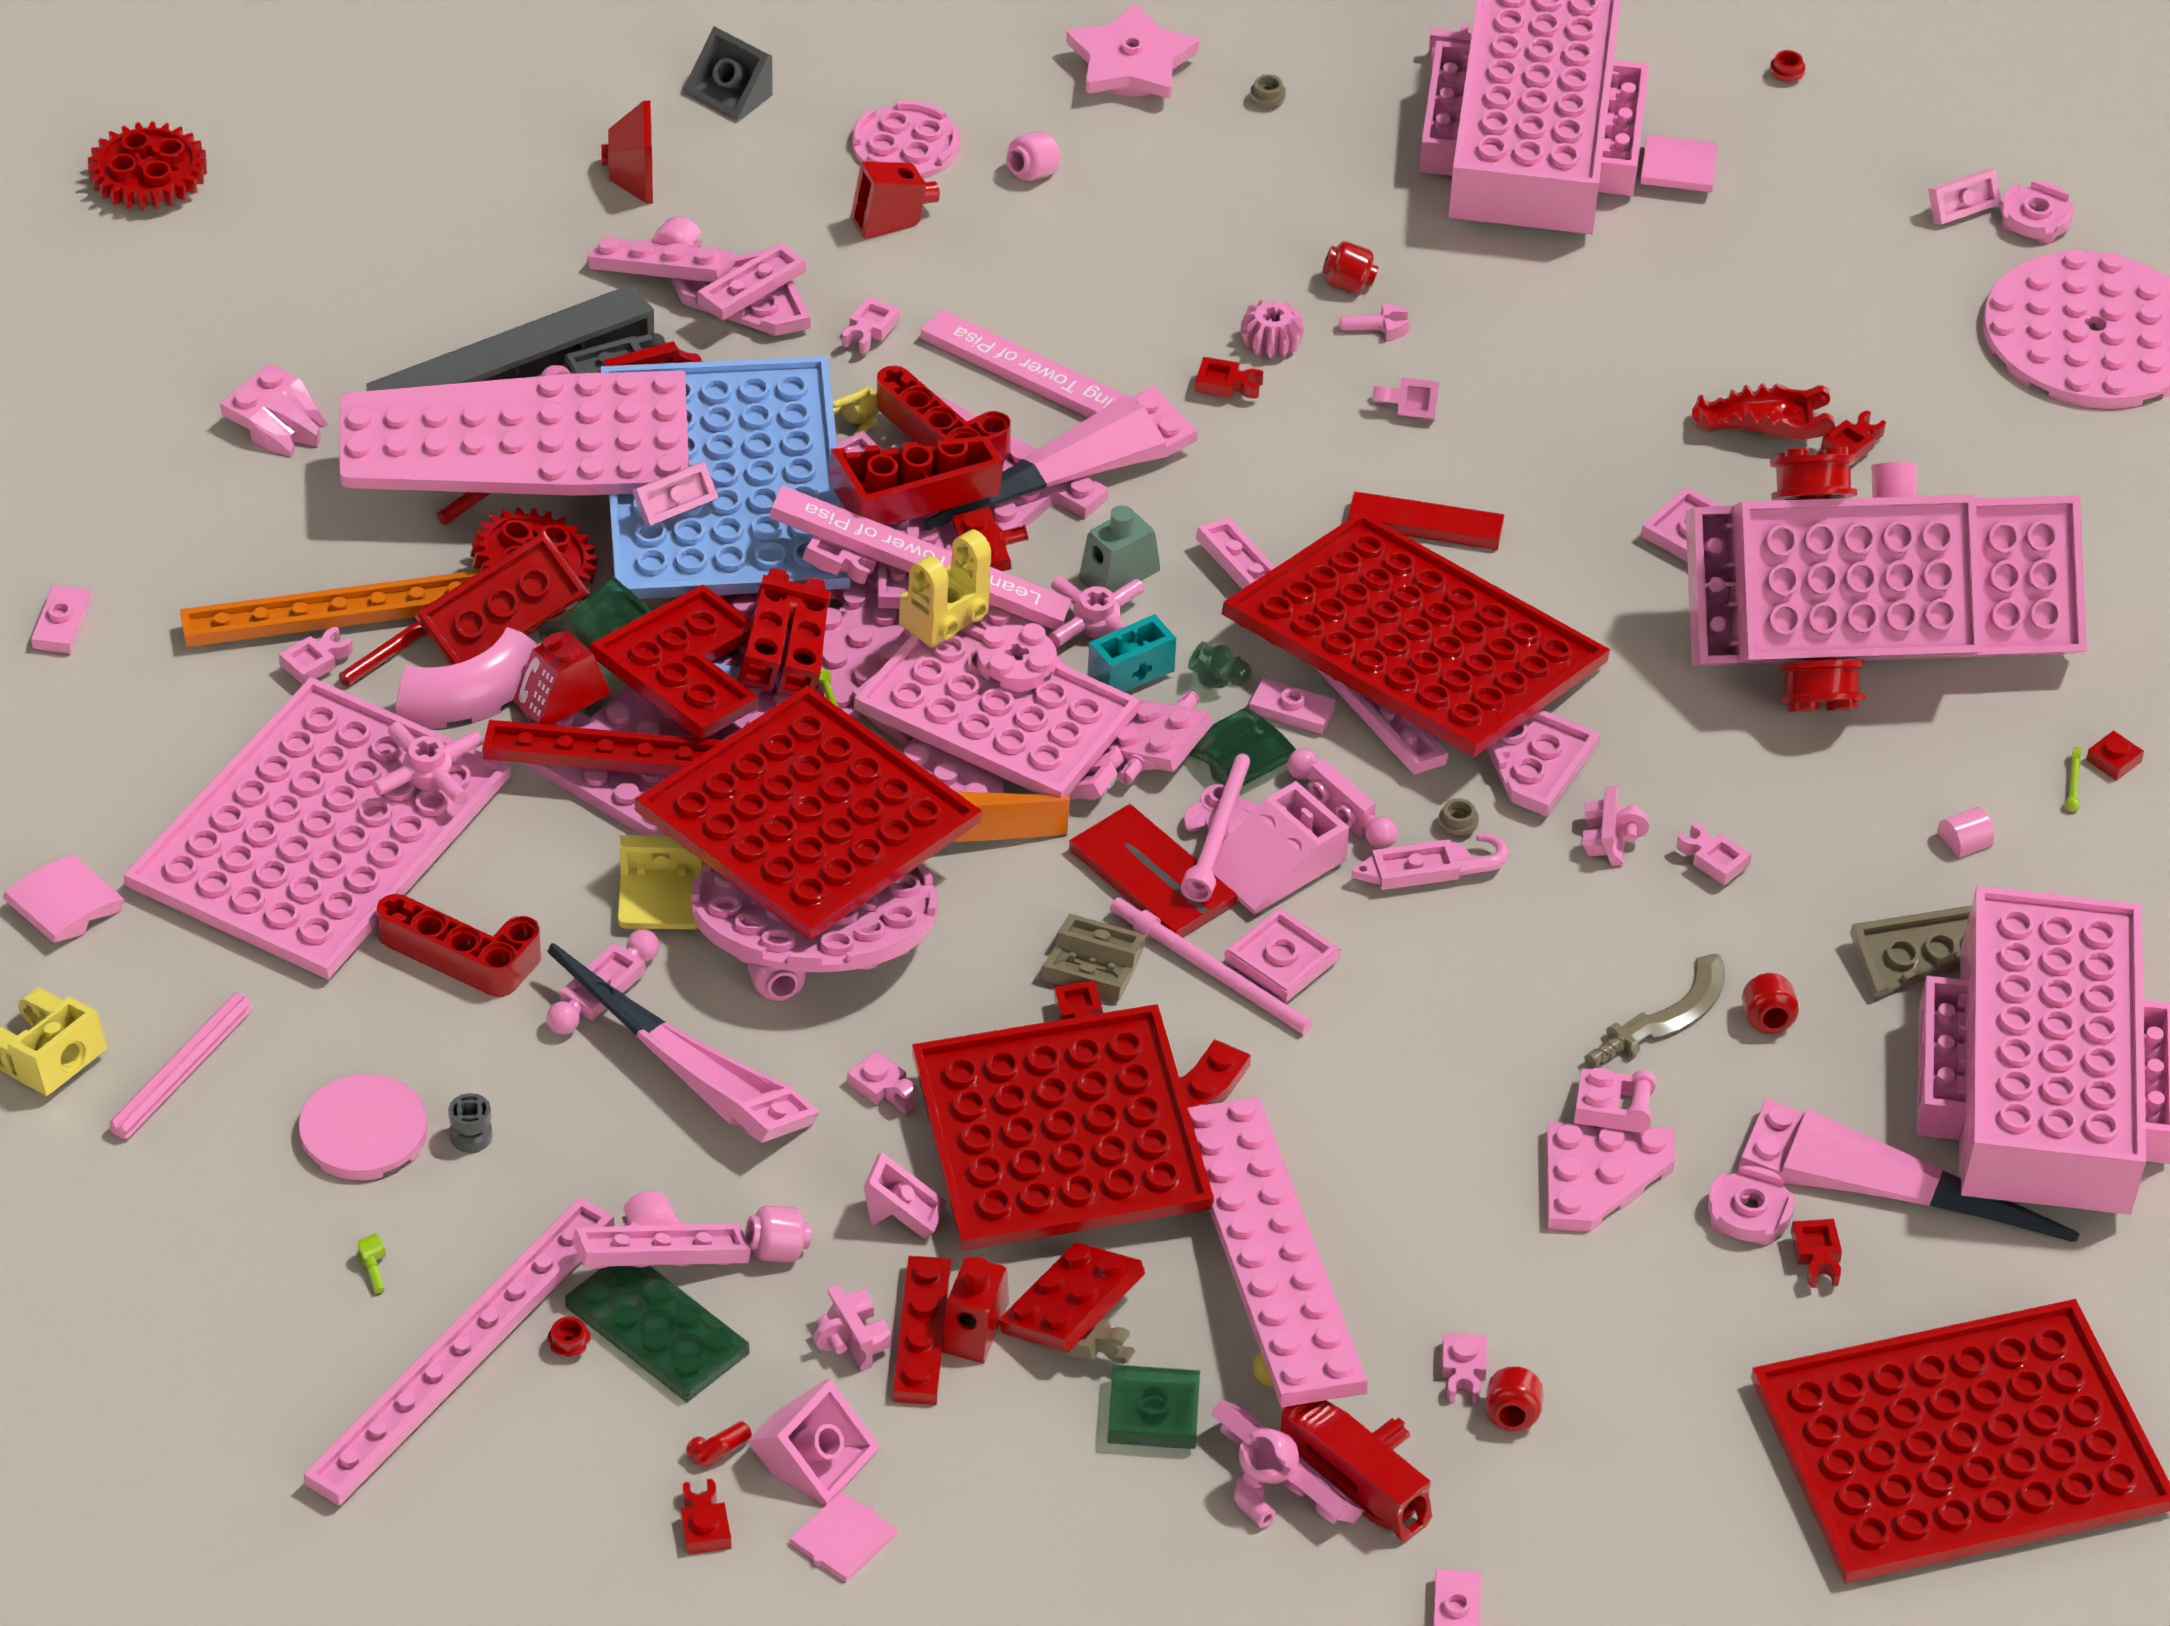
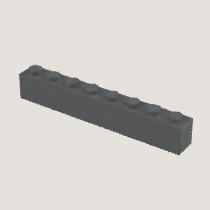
(534, 345)

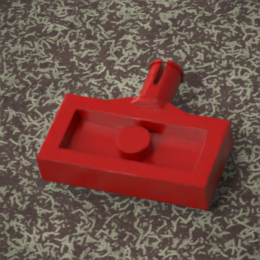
(998, 539)

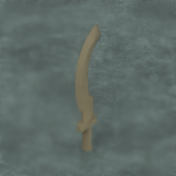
(1690, 1008)

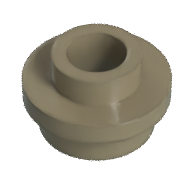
(1268, 90)
(1458, 817)

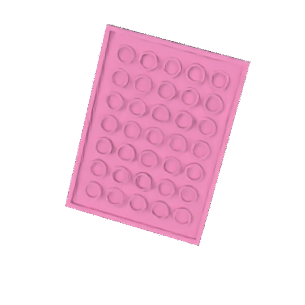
(298, 842)

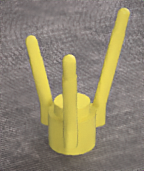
(858, 408)

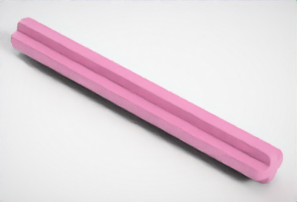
(180, 1066)

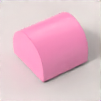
(1967, 832)

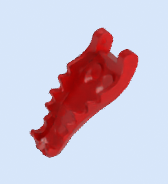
(1769, 411)

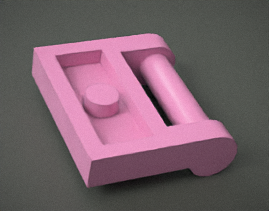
(1600, 1098)

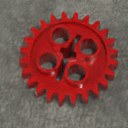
(147, 166)
(511, 531)

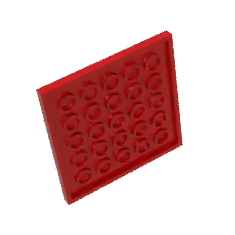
(808, 812)
(1061, 1127)

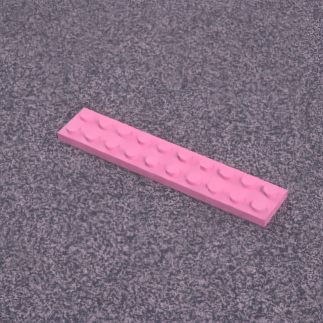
(1274, 1257)

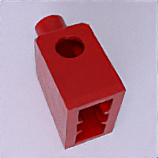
(890, 197)
(979, 1292)

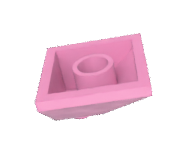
(815, 1443)

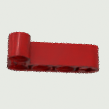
(930, 419)
(459, 950)

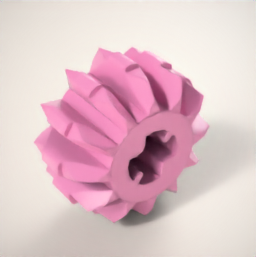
(1272, 328)

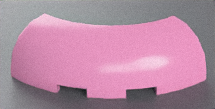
(465, 689)

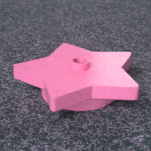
(1131, 54)

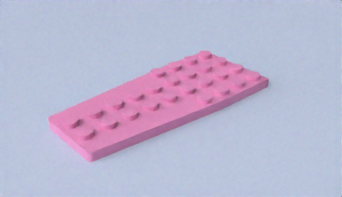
(518, 434)

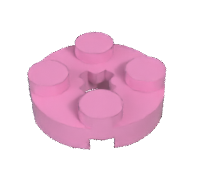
(2020, 211)
(1029, 641)
(1748, 1224)

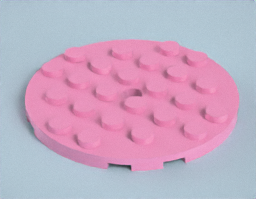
(2042, 322)
(861, 940)

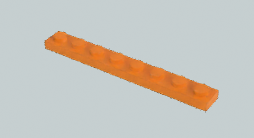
(314, 610)

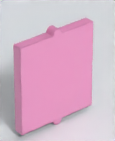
(843, 1536)

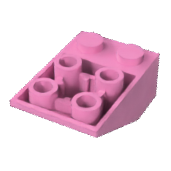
(1281, 848)

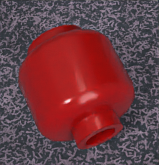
(1349, 267)
(1770, 1003)
(1514, 1398)

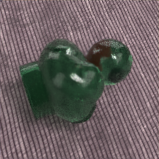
(1217, 666)

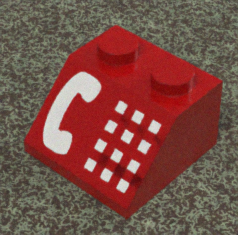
(559, 680)

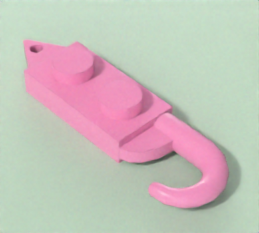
(1428, 863)

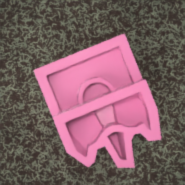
(276, 411)

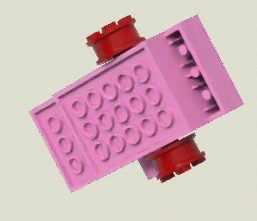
(1878, 578)

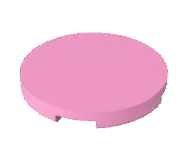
(907, 134)
(363, 1126)

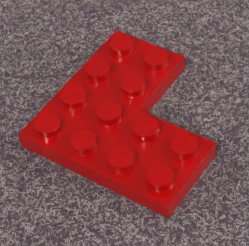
(670, 659)

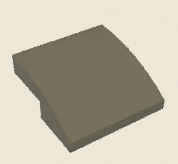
(1096, 953)

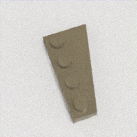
(1909, 947)

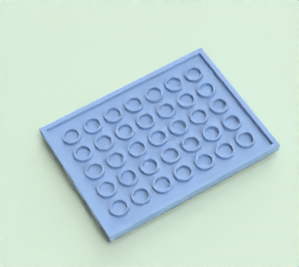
(755, 430)

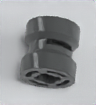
(470, 1122)

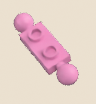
(1342, 798)
(616, 967)

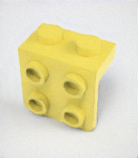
(656, 883)

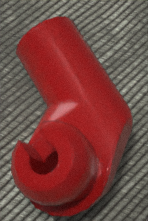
(709, 1451)

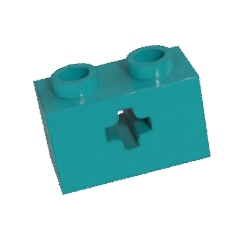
(1133, 654)

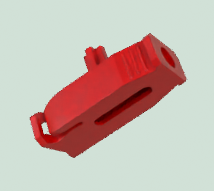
(1362, 1464)

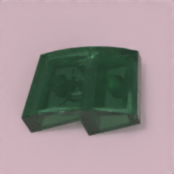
(1242, 734)

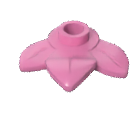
(1202, 813)

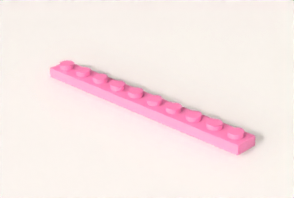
(1246, 564)
(452, 1357)

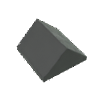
(731, 75)

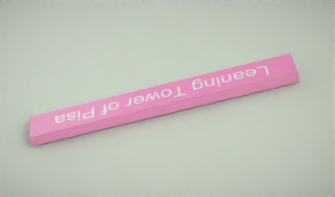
(1018, 364)
(905, 550)

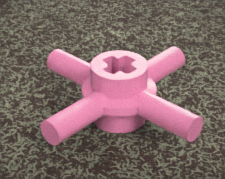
(1095, 609)
(427, 763)

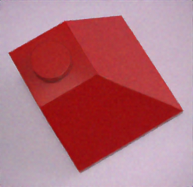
(631, 152)

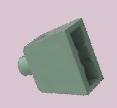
(1119, 551)

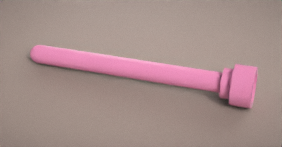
(1200, 880)

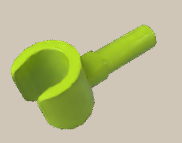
(370, 1250)

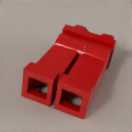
(784, 607)

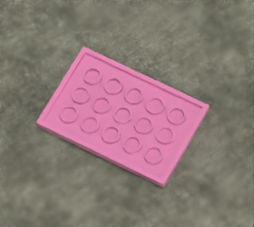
(1029, 736)

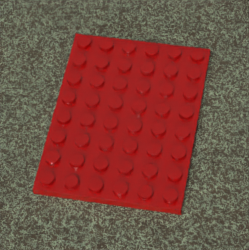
(1416, 633)
(1962, 1440)

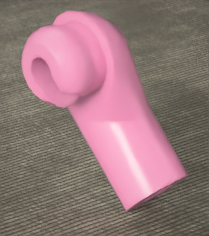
(1250, 1500)

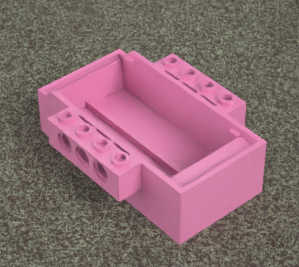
(1535, 114)
(2047, 1053)

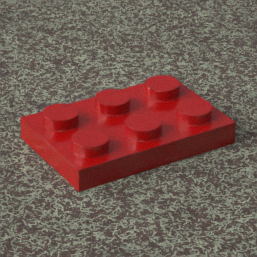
(1071, 1297)

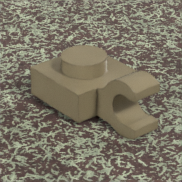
(1104, 1340)

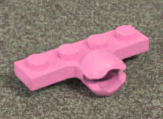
(669, 254)
(658, 1238)
(1274, 1459)

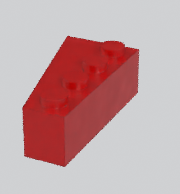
(915, 478)

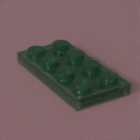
(658, 1327)

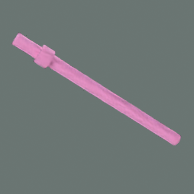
(1149, 924)

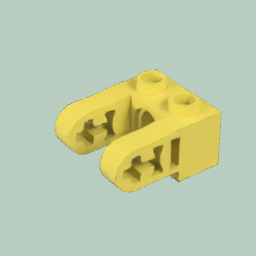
(948, 598)
(58, 1046)

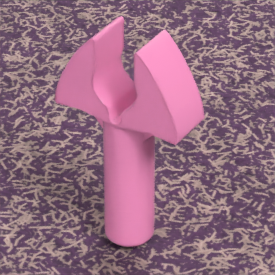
(1391, 321)

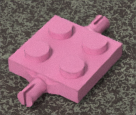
(1160, 736)

